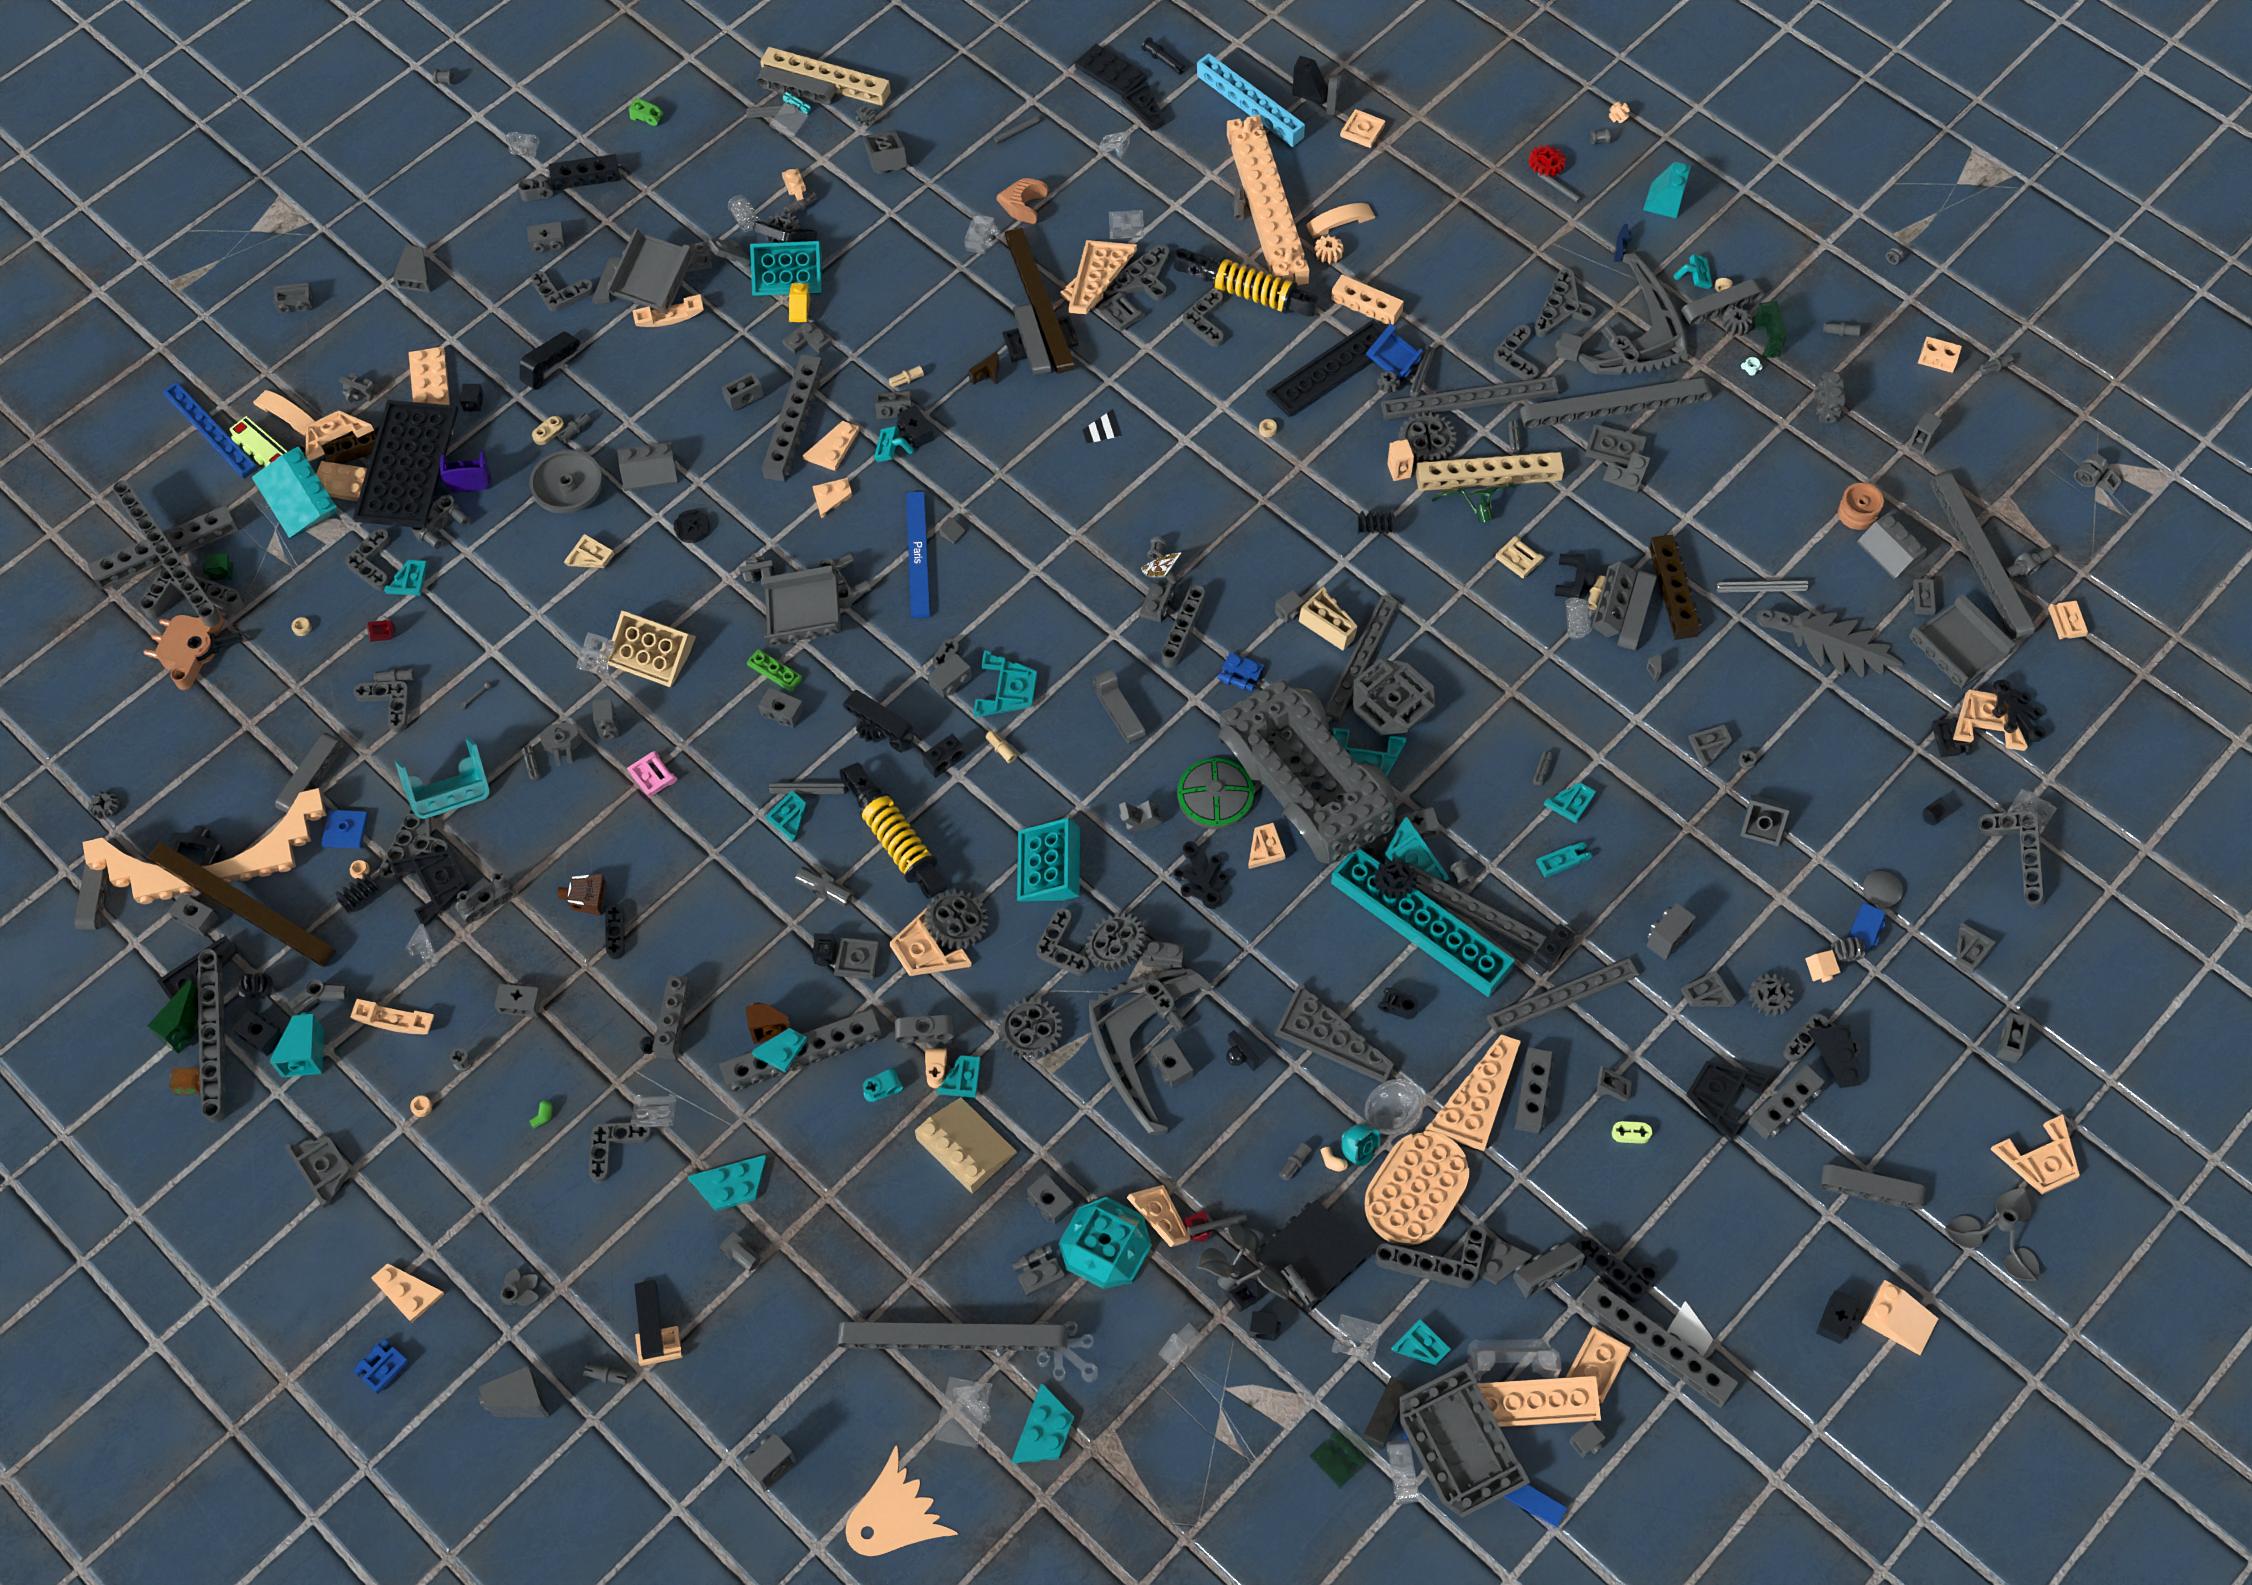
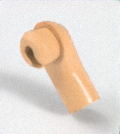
(1333, 1162)

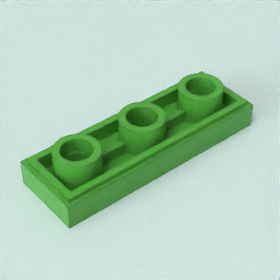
(781, 674)

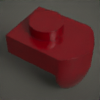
(380, 630)
(1197, 1219)

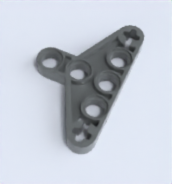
(1150, 272)
(1559, 311)
(418, 833)

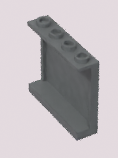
(650, 271)
(802, 605)
(1962, 642)

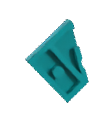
(409, 579)
(1572, 801)
(962, 1079)

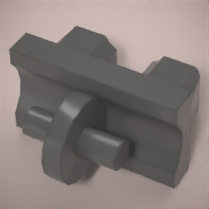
(355, 390)
(749, 570)

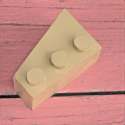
(1328, 620)

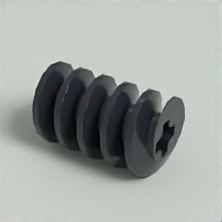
(1376, 522)
(357, 892)

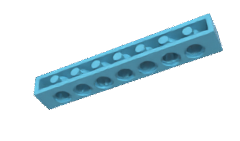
(1250, 99)

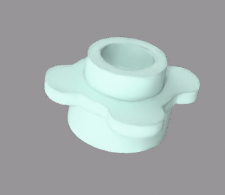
(1754, 362)

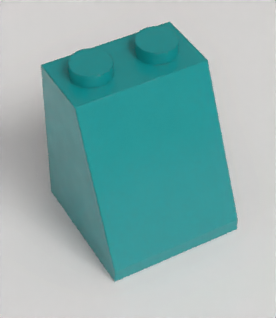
(1668, 190)
(300, 1047)

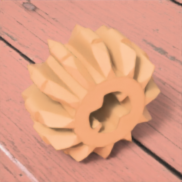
(1328, 249)

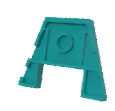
(1014, 687)
(1382, 760)

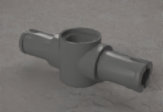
(2028, 563)

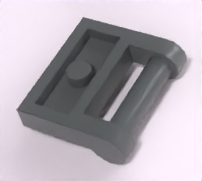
(1117, 315)

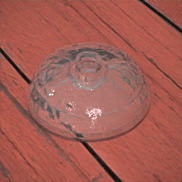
(1389, 1102)

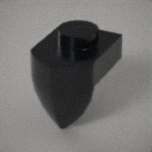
(1936, 812)
(1245, 1294)

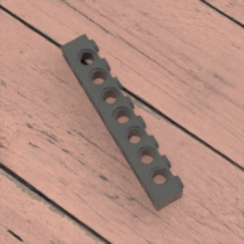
(793, 418)
(183, 538)
(826, 1034)
(1661, 1354)

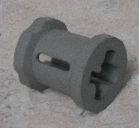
(443, 76)
(1600, 136)
(1156, 548)
(1462, 873)
(455, 1059)

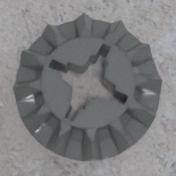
(110, 806)

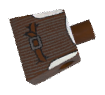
(585, 893)

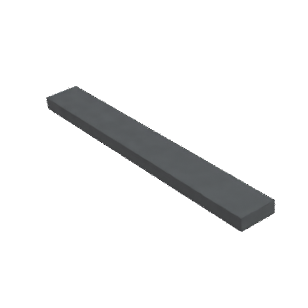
(1361, 656)
(1478, 911)
(1562, 996)

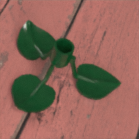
(1483, 509)

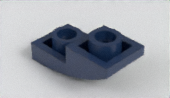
(1621, 244)

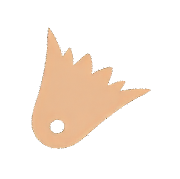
(892, 1514)

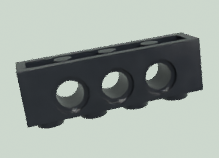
(584, 172)

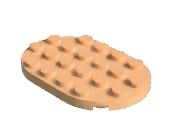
(1416, 1188)

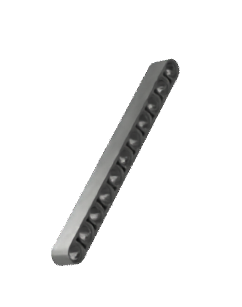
(1615, 403)
(166, 553)
(1982, 555)
(952, 1336)

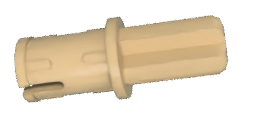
(906, 377)
(1596, 592)
(1001, 746)

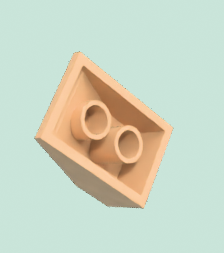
(1900, 1317)

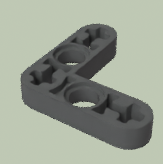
(1333, 92)
(555, 296)
(1199, 318)
(1510, 352)
(364, 558)
(390, 695)
(1054, 948)
(1804, 1047)
(610, 1138)

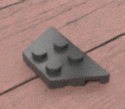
(320, 1166)

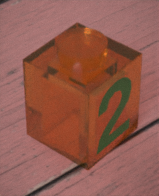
(185, 1081)

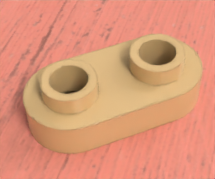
(548, 429)

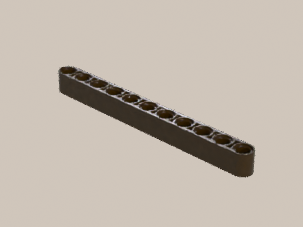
(1039, 300)
(242, 904)

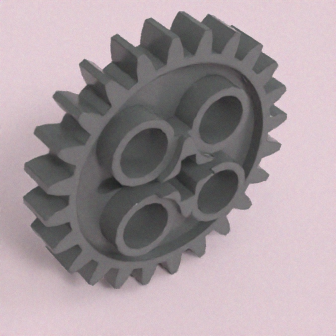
(1438, 433)
(956, 919)
(1116, 941)
(1021, 1013)

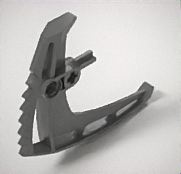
(1658, 339)
(1127, 1018)

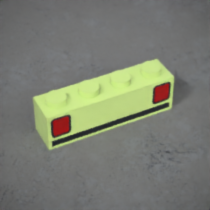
(256, 442)

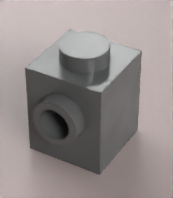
(1569, 346)
(1289, 606)
(1588, 1439)

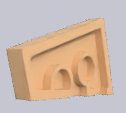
(406, 1292)

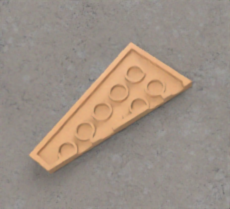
(1097, 270)
(1475, 1103)

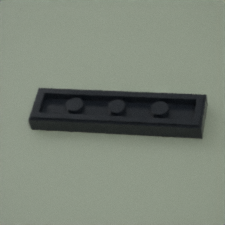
(649, 1319)

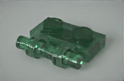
(1333, 1464)

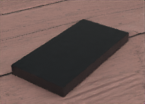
(1015, 345)

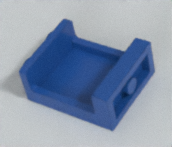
(1394, 353)

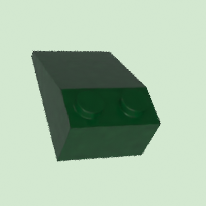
(178, 1019)

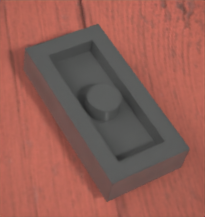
(1924, 596)

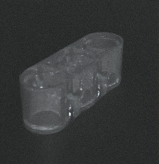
(1402, 1472)

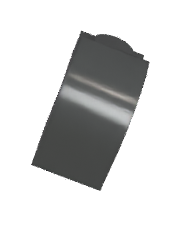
(1140, 817)

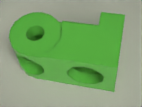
(645, 112)

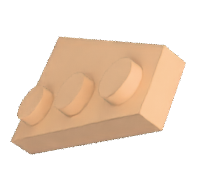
(833, 446)
(1161, 1214)

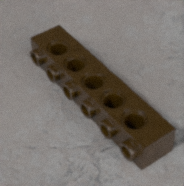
(1681, 627)

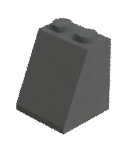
(514, 1396)

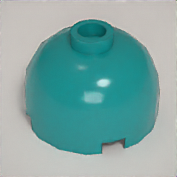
(1359, 1143)

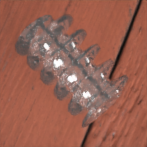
(743, 212)
(1577, 617)

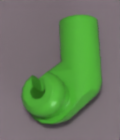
(544, 1114)

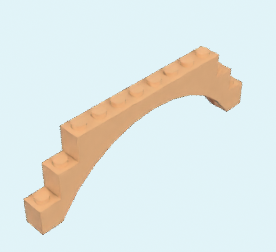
(268, 856)

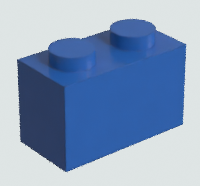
(1867, 924)

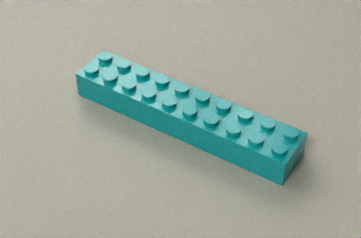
(1425, 925)

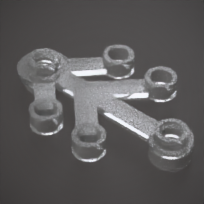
(1070, 1355)

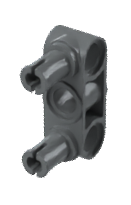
(441, 513)
(843, 589)
(497, 891)
(908, 1030)

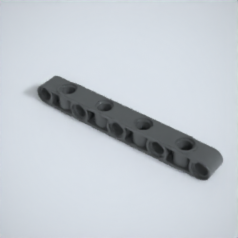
(211, 1049)

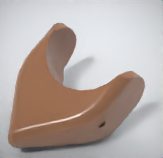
(1016, 195)

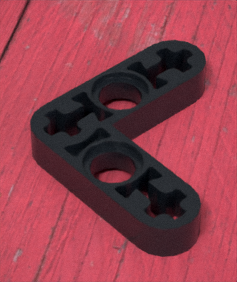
(782, 234)

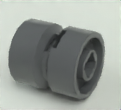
(2091, 470)

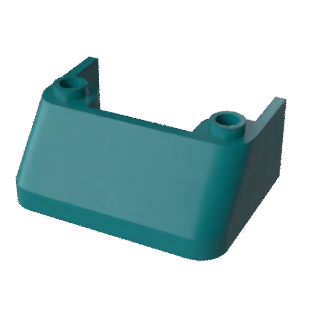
(448, 793)

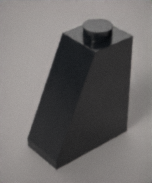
(1308, 81)

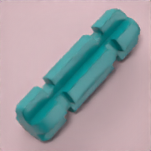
(787, 97)

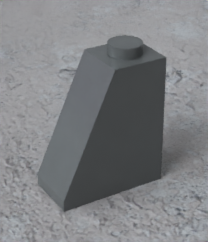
(412, 270)

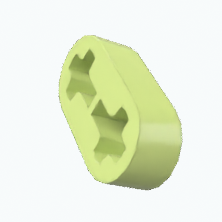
(1631, 1132)

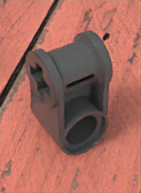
(534, 190)

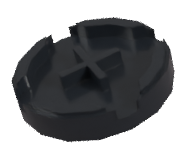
(691, 526)

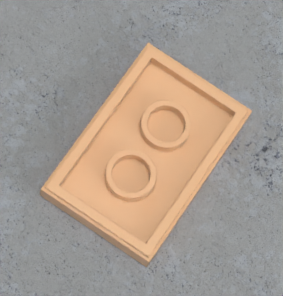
(1601, 1358)

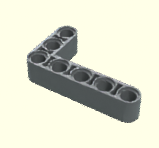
(164, 588)
(2027, 850)
(1436, 1262)

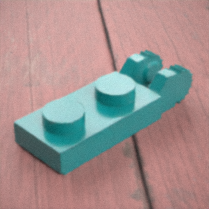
(1562, 859)

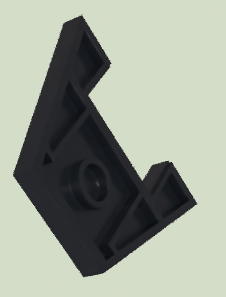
(439, 876)
(1715, 1090)

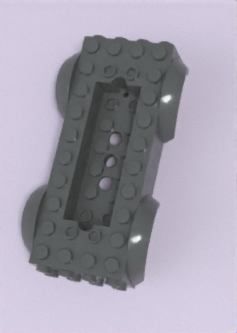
(1289, 723)

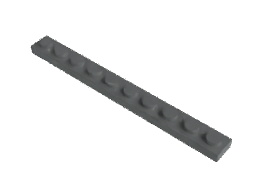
(1469, 398)

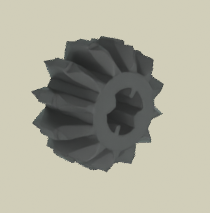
(1737, 321)
(1848, 949)

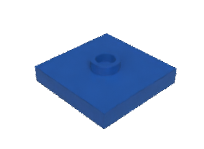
(344, 829)

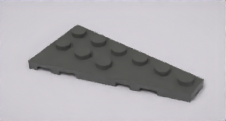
(1326, 1034)

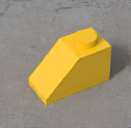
(799, 302)

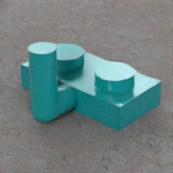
(1699, 269)
(887, 442)

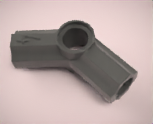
(327, 992)

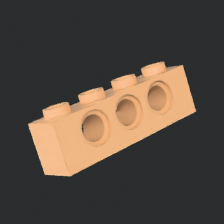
(1367, 300)

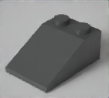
(885, 151)

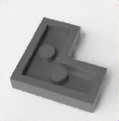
(804, 335)
(1628, 478)

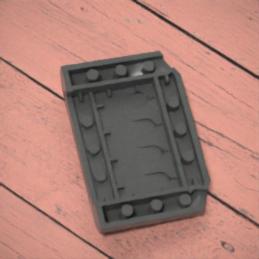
(1460, 1442)

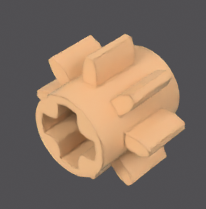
(1619, 112)

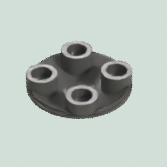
(1882, 889)

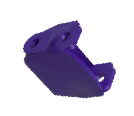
(466, 475)

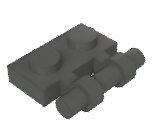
(1040, 1276)

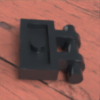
(1944, 733)

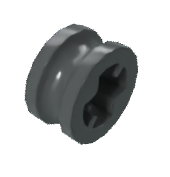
(1894, 255)
(1745, 754)

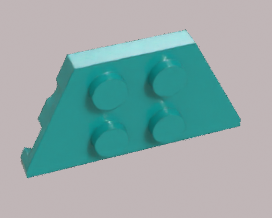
(1411, 848)
(730, 1184)
(1044, 1430)

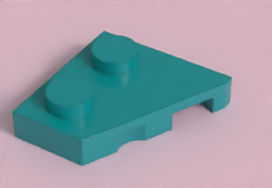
(787, 815)
(781, 1049)
(1422, 1344)

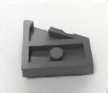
(1708, 992)

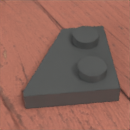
(728, 249)
(1710, 744)
(1972, 948)
(1501, 1261)

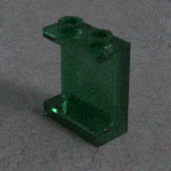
(1770, 319)

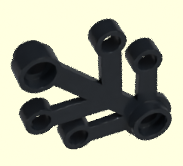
(2004, 693)
(1202, 879)

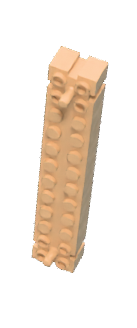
(1267, 200)

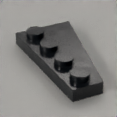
(178, 977)

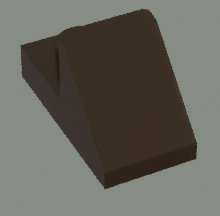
(987, 367)

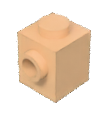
(1823, 966)

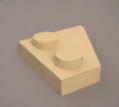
(589, 554)

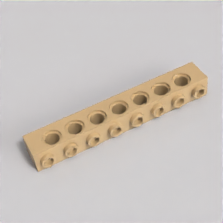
(846, 81)
(1503, 470)

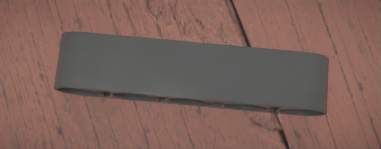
(796, 84)
(1718, 303)
(1032, 339)
(1637, 610)
(1183, 633)
(311, 770)
(91, 898)
(1873, 1187)

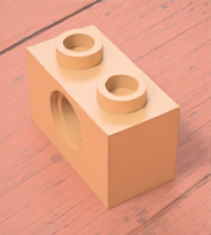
(1400, 460)

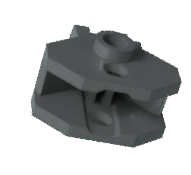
(562, 742)

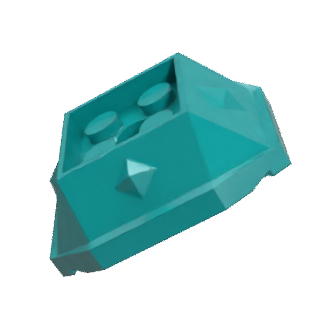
(1109, 1263)

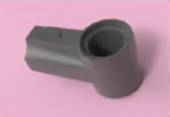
(735, 1248)

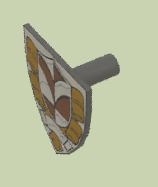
(1162, 567)

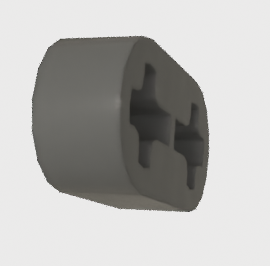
(942, 652)

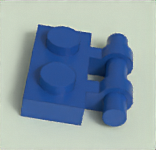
(1243, 668)
(384, 1370)

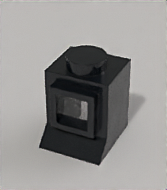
(824, 949)

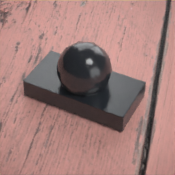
(1240, 1052)

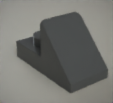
(1613, 1084)

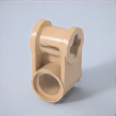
(935, 1065)

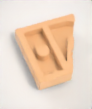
(831, 495)
(1265, 846)

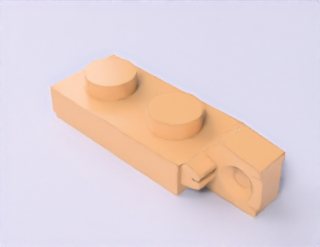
(794, 183)

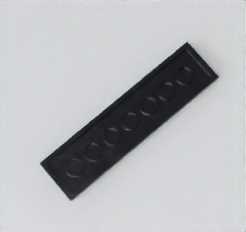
(1325, 370)

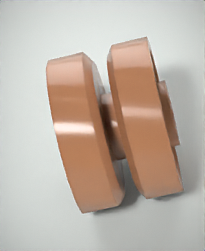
(1860, 506)

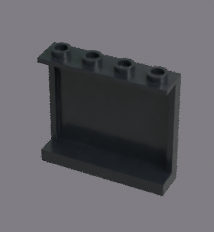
(1317, 1249)

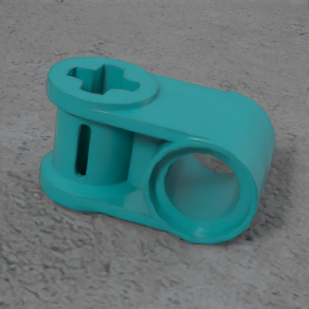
(883, 1085)

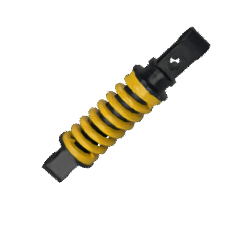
(1246, 283)
(893, 832)

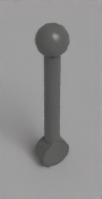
(463, 705)

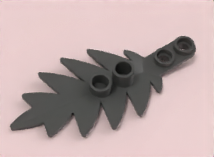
(1834, 639)

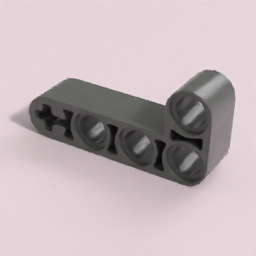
(1117, 707)

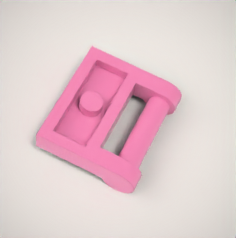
(646, 776)

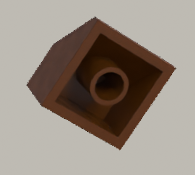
(765, 1022)

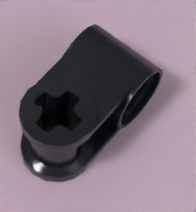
(1397, 1003)

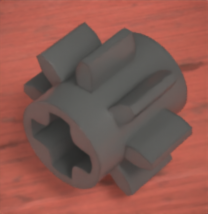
(865, 115)
(1388, 382)

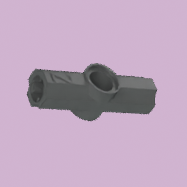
(824, 886)

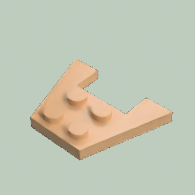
(330, 428)
(1978, 713)
(920, 952)
(2046, 1166)

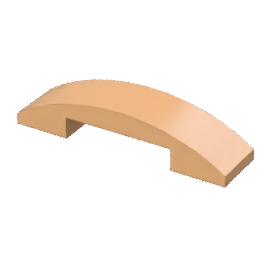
(1338, 216)
(646, 318)
(285, 410)
(391, 1019)

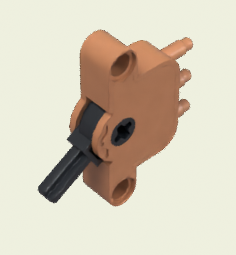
(188, 646)

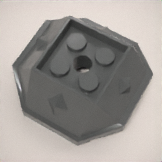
(1392, 681)

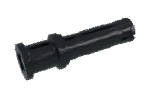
(1158, 52)

